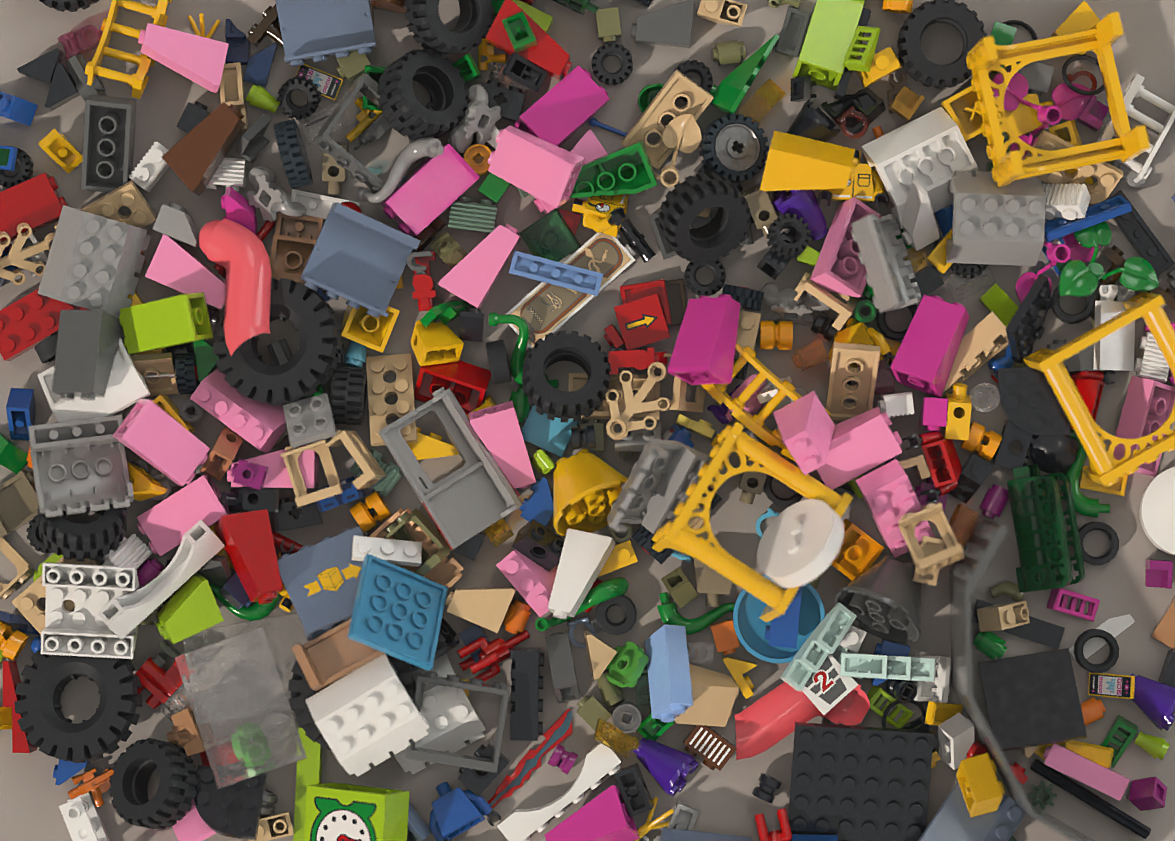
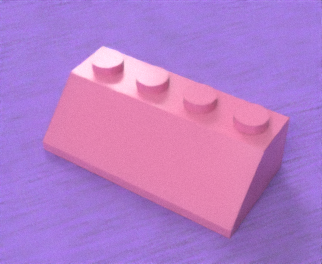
(838, 264)
(1144, 411)
(252, 420)

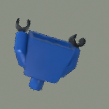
(457, 812)

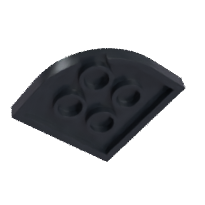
(1029, 319)
(1031, 402)
(231, 809)

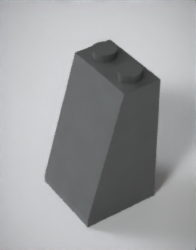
(85, 353)

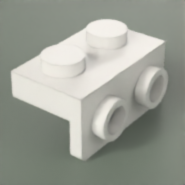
(937, 690)

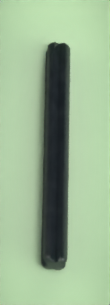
(1090, 798)

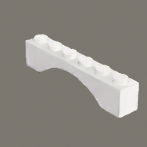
(128, 611)
(523, 822)

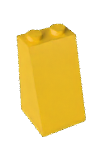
(806, 164)

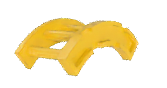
(136, 81)
(756, 422)

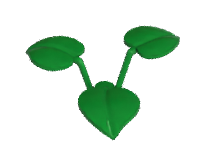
(1082, 280)

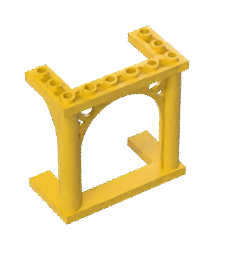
(1009, 167)
(1102, 465)
(681, 537)

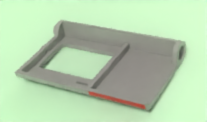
(466, 498)

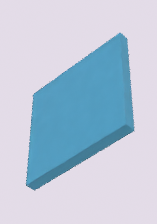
(397, 612)

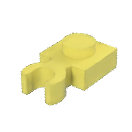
(702, 427)

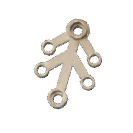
(18, 257)
(634, 403)

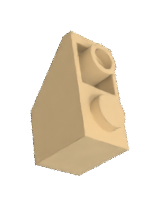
(722, 11)
(1003, 616)
(274, 826)

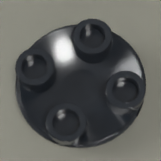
(1053, 453)

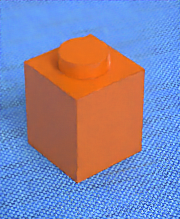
(725, 636)

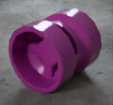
(562, 759)

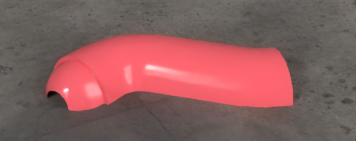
(246, 278)
(776, 713)

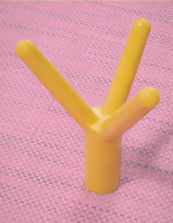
(202, 26)
(648, 825)

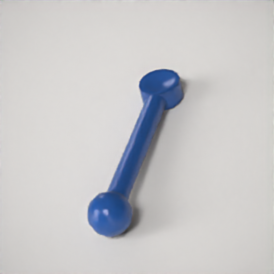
(594, 122)

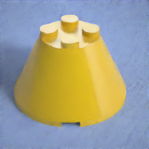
(584, 492)

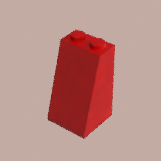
(545, 54)
(30, 203)
(252, 553)

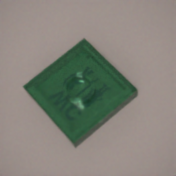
(550, 237)

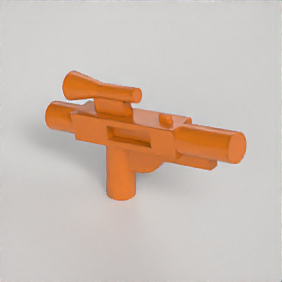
(96, 784)

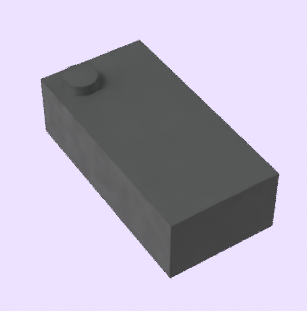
(108, 142)

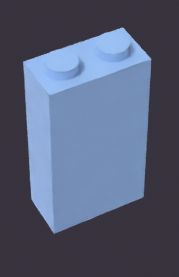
(668, 672)

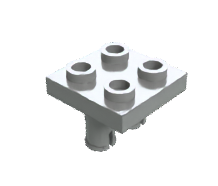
(309, 420)
(636, 439)

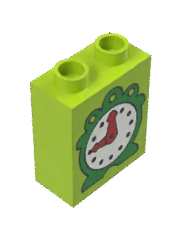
(355, 813)

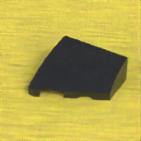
(864, 101)

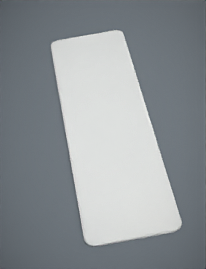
(1113, 626)

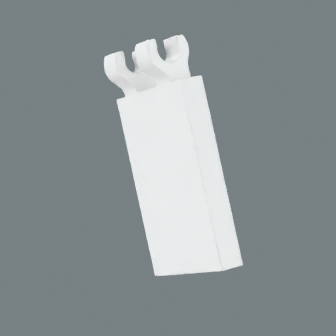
(1116, 349)

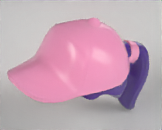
(752, 405)

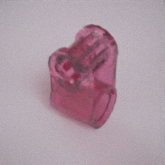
(76, 41)
(885, 380)

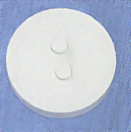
(1158, 511)
(800, 543)

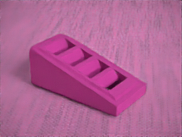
(1059, 604)

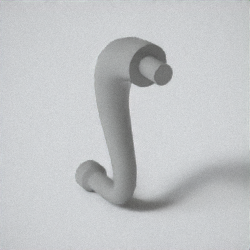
(412, 152)

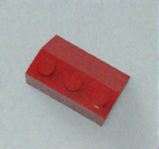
(465, 380)

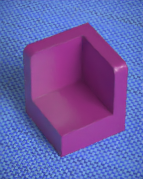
(1093, 114)
(1159, 573)
(1148, 793)

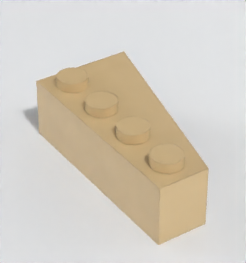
(977, 349)

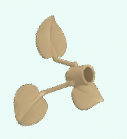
(685, 136)

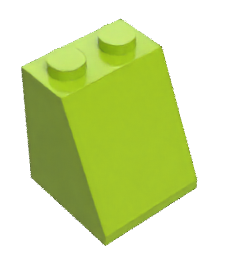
(188, 611)

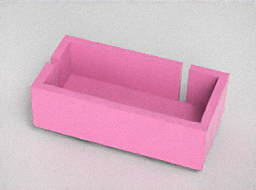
(888, 499)

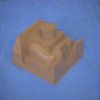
(186, 732)

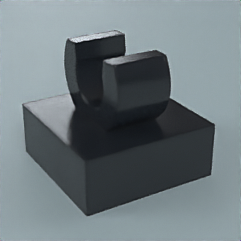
(802, 89)

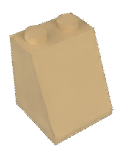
(481, 605)
(712, 698)

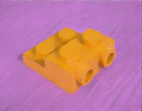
(856, 552)

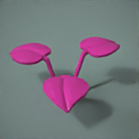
(1067, 104)
(1055, 253)

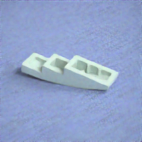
(817, 646)
(887, 667)

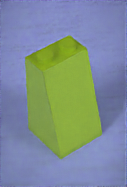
(828, 41)
(165, 323)

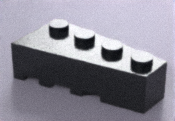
(525, 693)

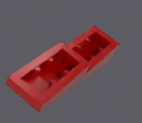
(10, 678)

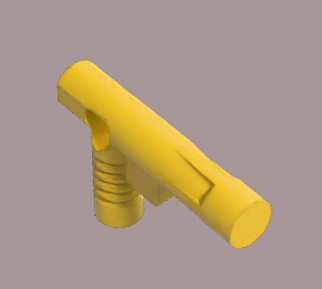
(488, 51)
(363, 118)

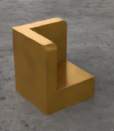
(906, 103)

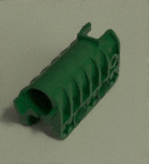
(1042, 530)

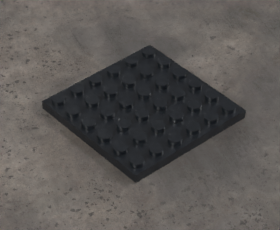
(860, 782)

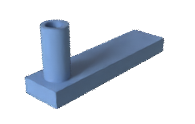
(555, 273)

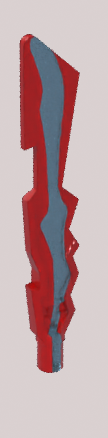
(532, 760)

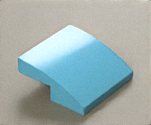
(548, 434)

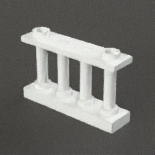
(1137, 90)
(83, 819)

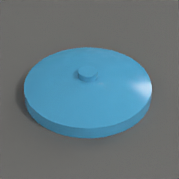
(751, 628)

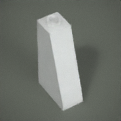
(577, 570)

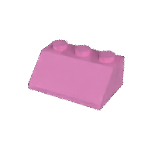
(529, 580)

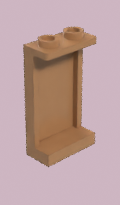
(332, 656)

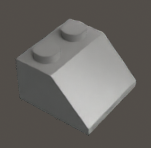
(176, 224)

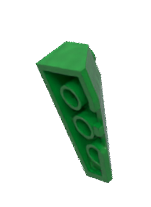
(735, 86)
(616, 173)

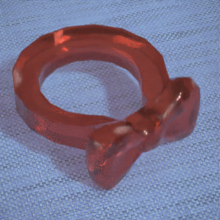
(1085, 73)
(851, 112)

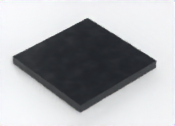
(1032, 699)

